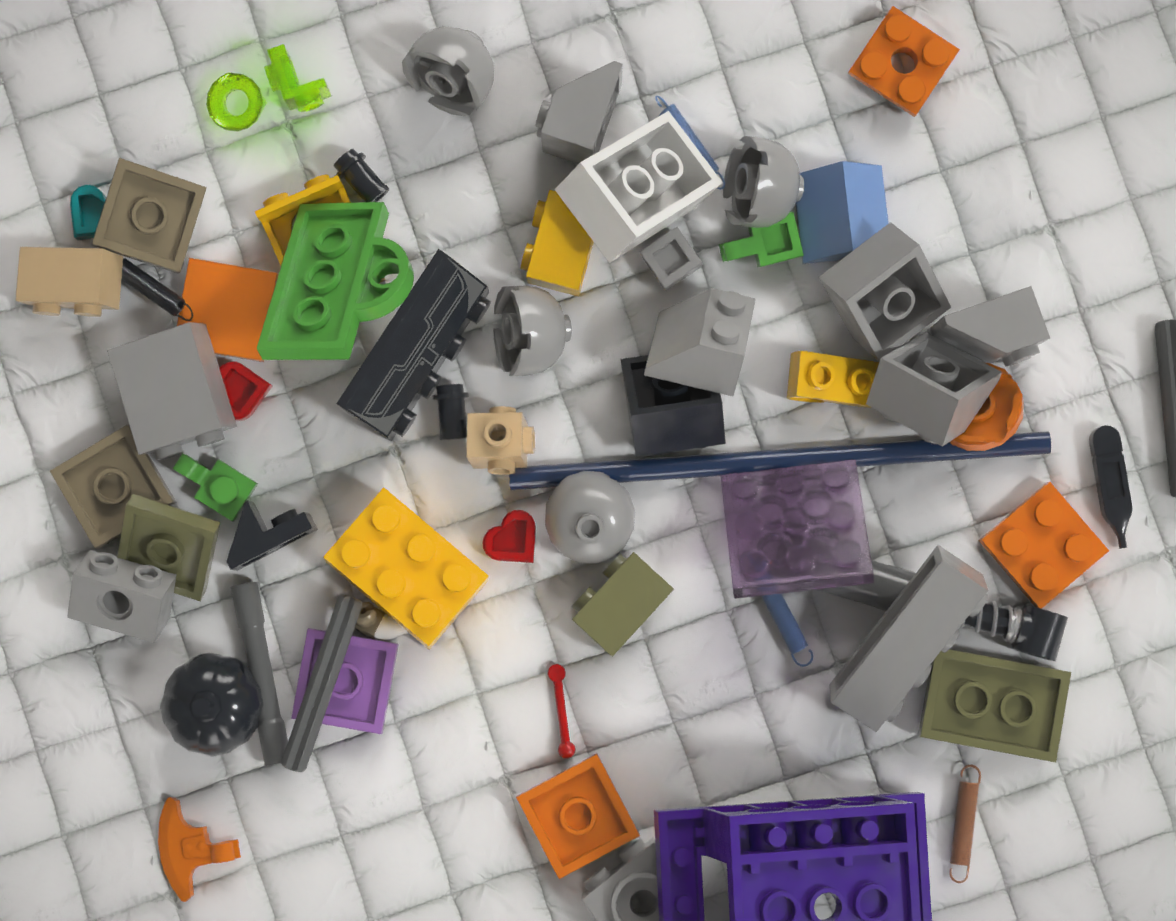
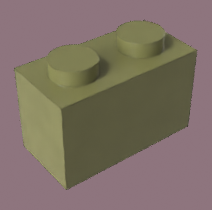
(621, 603)

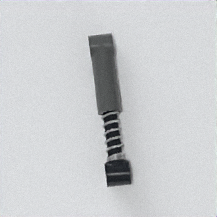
(1027, 629)

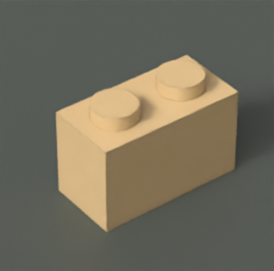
(69, 279)

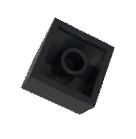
(669, 414)

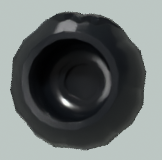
(211, 704)

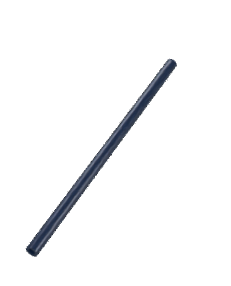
(739, 462)

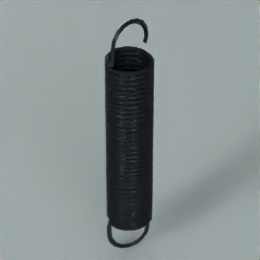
(153, 289)

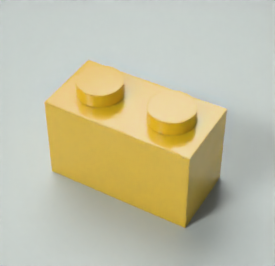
(560, 249)

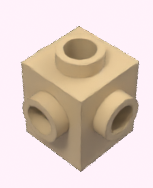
(499, 440)

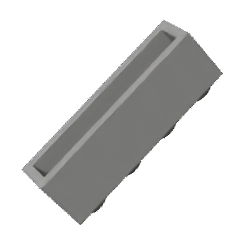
(908, 639)

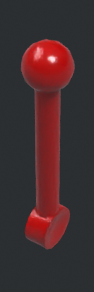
(566, 748)

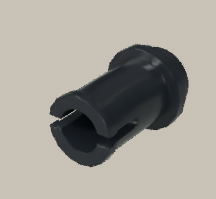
(360, 176)
(451, 411)

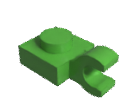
(768, 244)
(221, 487)

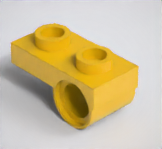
(830, 379)

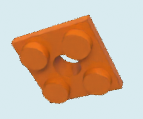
(903, 35)

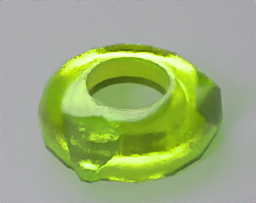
(217, 102)

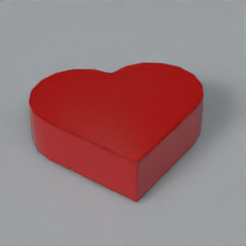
(243, 389)
(513, 539)

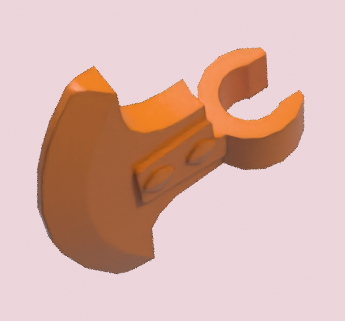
(186, 848)

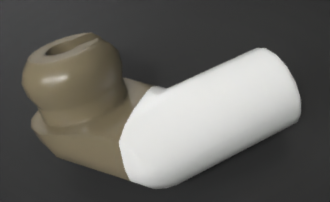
(378, 623)

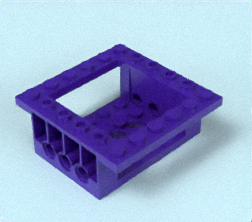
(791, 852)

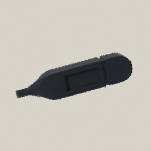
(1111, 480)

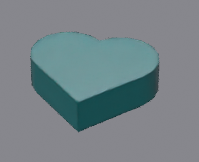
(86, 210)

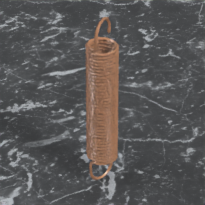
(964, 823)

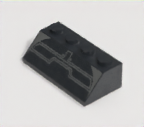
(415, 346)

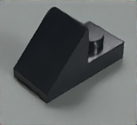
(255, 541)

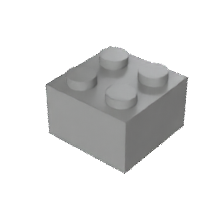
(885, 291)

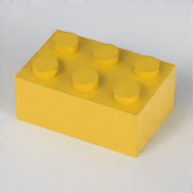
(406, 568)

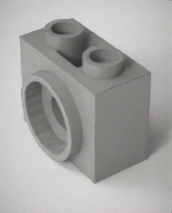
(610, 892)

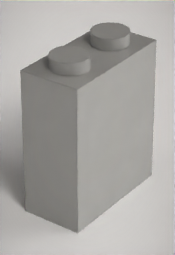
(172, 390)

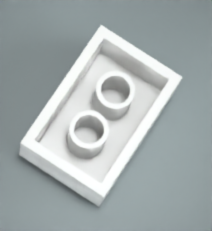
(638, 186)

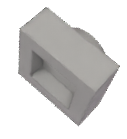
(671, 258)

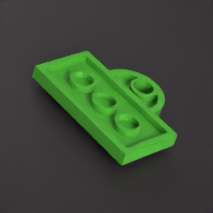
(333, 281)

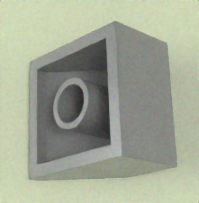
(579, 114)
(997, 329)
(702, 341)
(931, 388)

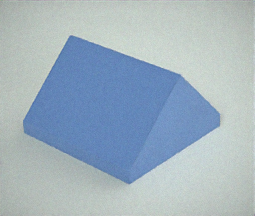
(840, 209)

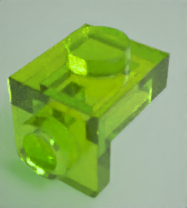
(283, 77)

